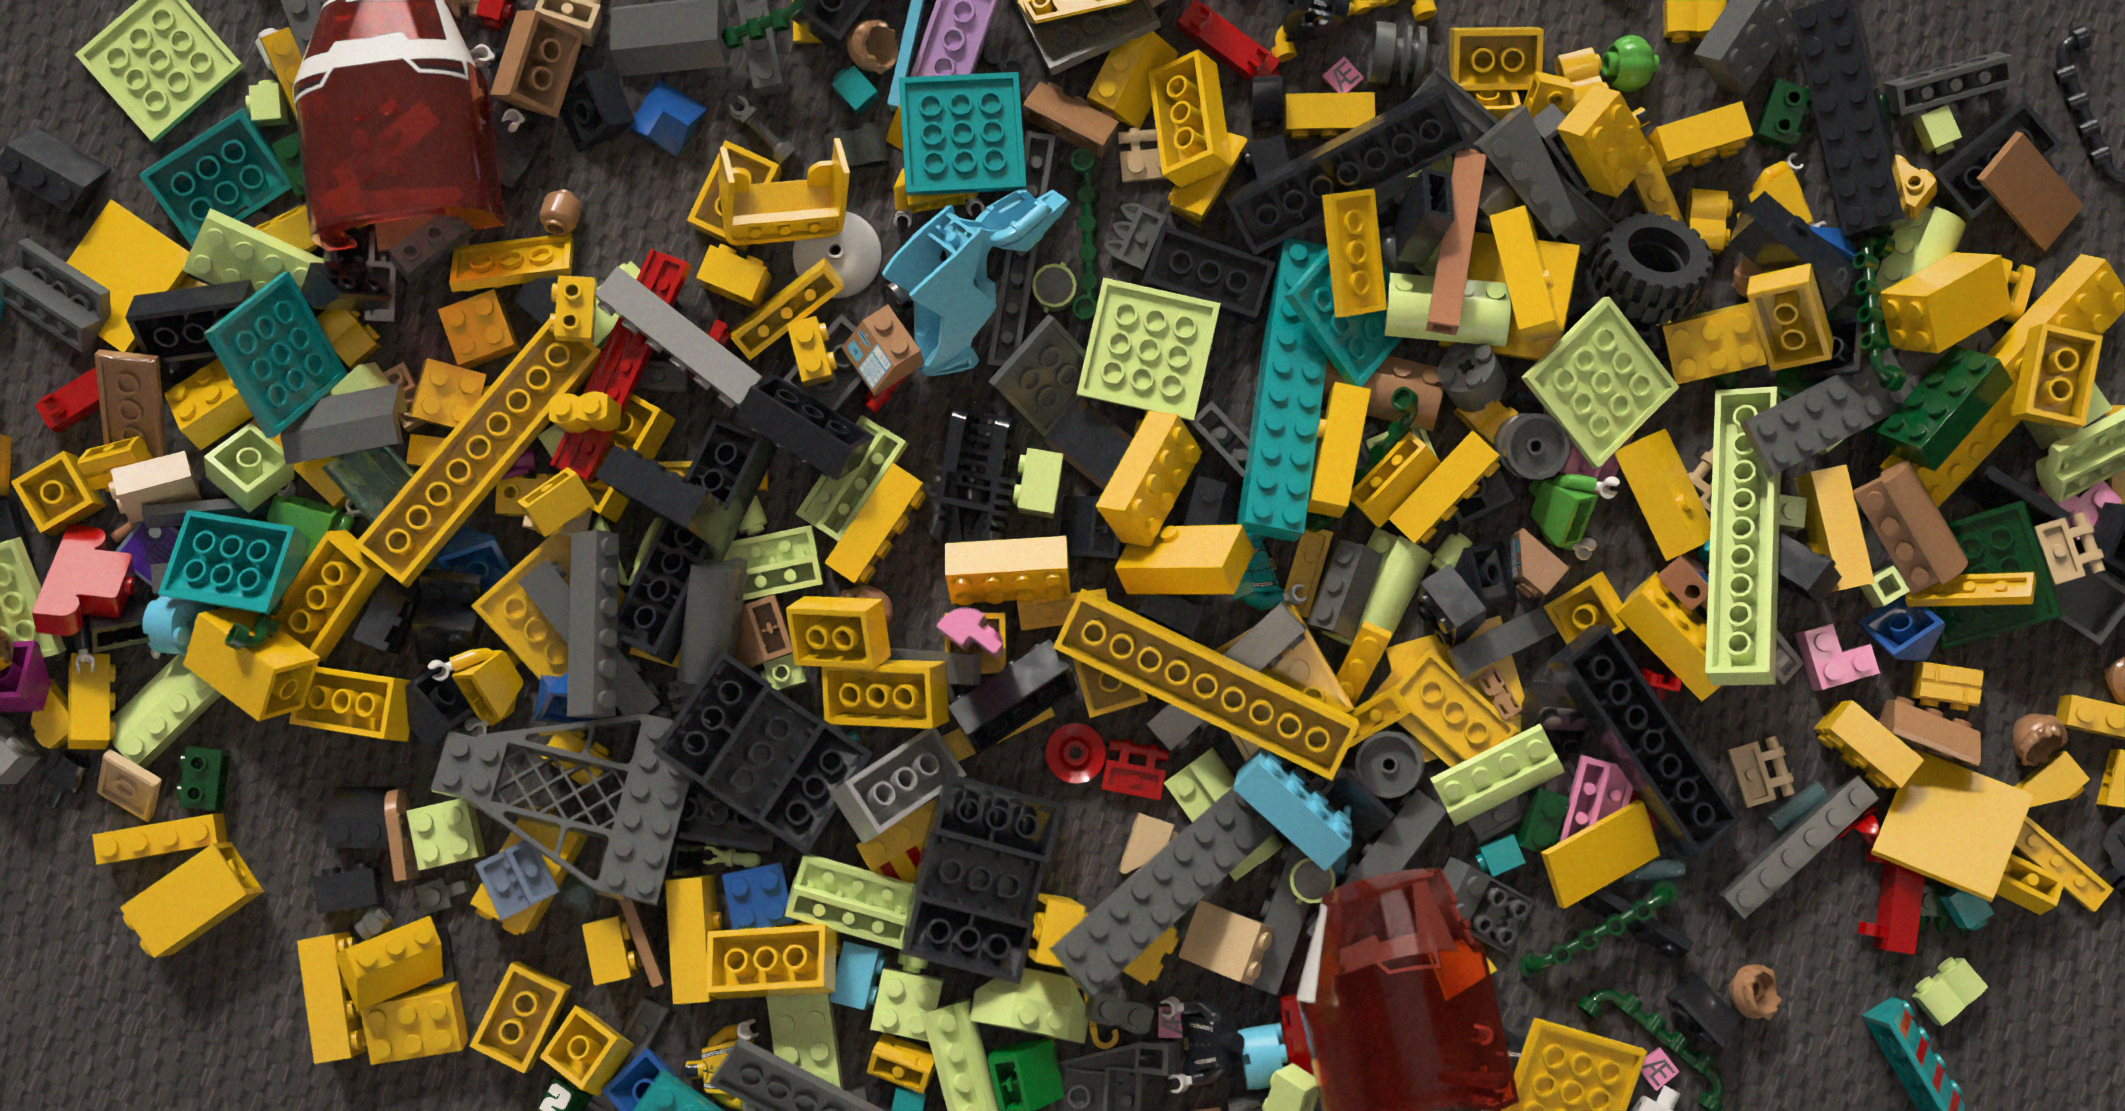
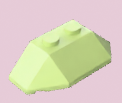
(1038, 1005)

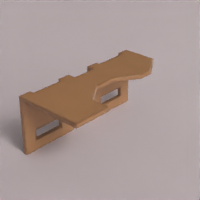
(1496, 687)

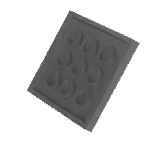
(1089, 34)

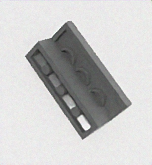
(668, 36)
(56, 295)
(346, 424)

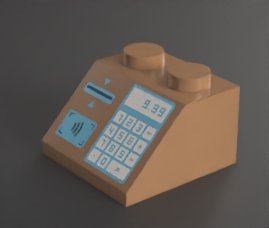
(882, 350)
(1533, 565)

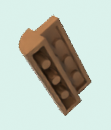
(1388, 377)
(1911, 527)

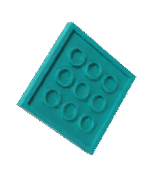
(962, 133)
(1351, 342)
(276, 354)

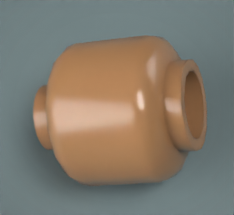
(560, 212)

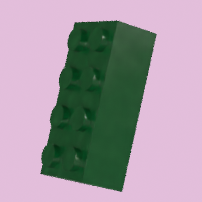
(1945, 407)

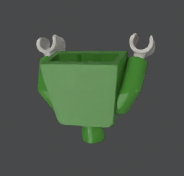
(1565, 507)
(309, 516)

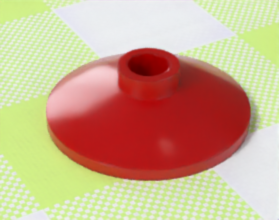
(1059, 756)

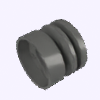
(1397, 55)

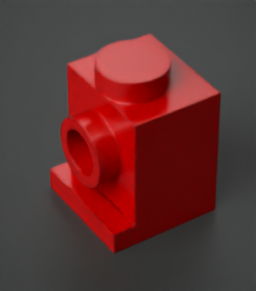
(495, 13)

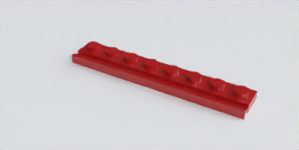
(620, 367)

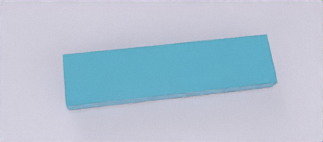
(906, 50)

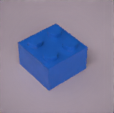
(758, 896)

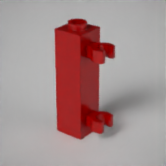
(1227, 42)
(71, 402)
(1897, 908)

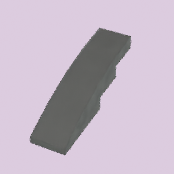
(385, 272)

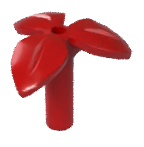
(1866, 825)

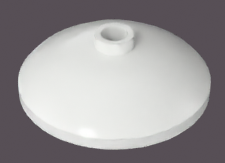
(855, 263)

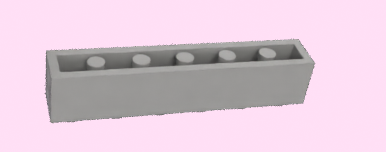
(677, 337)

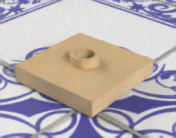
(128, 785)

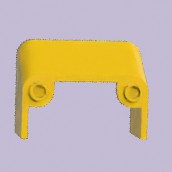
(785, 208)

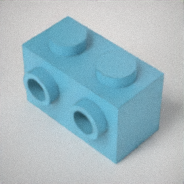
(858, 975)

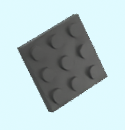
(1042, 376)

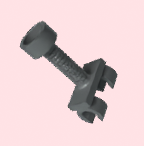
(781, 150)

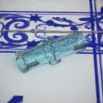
(1797, 805)
(1656, 869)

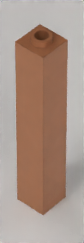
(1456, 244)

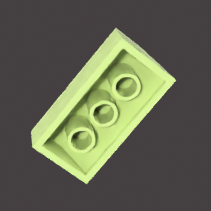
(161, 712)

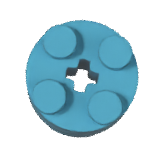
(171, 623)
(1262, 1054)

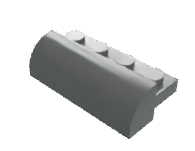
(711, 615)

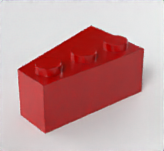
(1294, 1033)

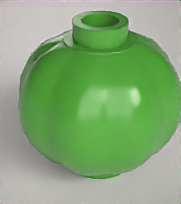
(1631, 62)

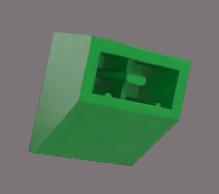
(1026, 1075)

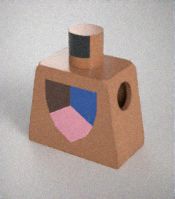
(1684, 577)

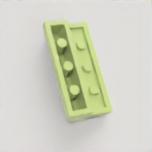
(1920, 245)
(1482, 318)
(2084, 458)
(835, 502)
(779, 561)
(1395, 581)
(1497, 775)
(1200, 786)
(850, 900)
(960, 1058)

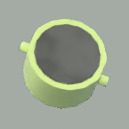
(1054, 287)
(1310, 881)

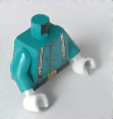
(1261, 581)

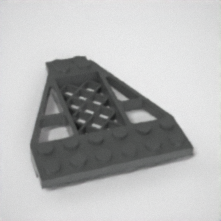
(645, 816)

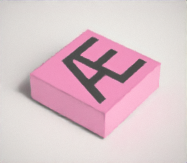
(1342, 77)
(1171, 1026)
(1658, 1069)

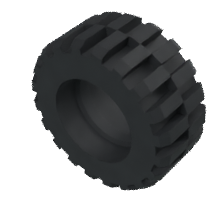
(1659, 243)

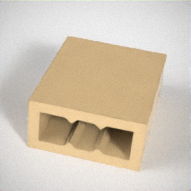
(154, 482)
(1226, 942)

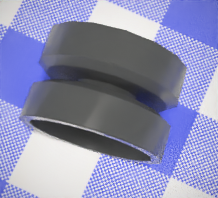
(1541, 432)
(1408, 764)

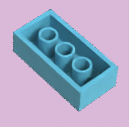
(1294, 807)

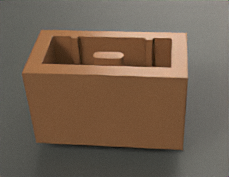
(762, 633)

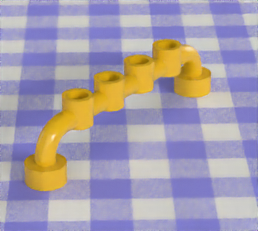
(1421, 10)

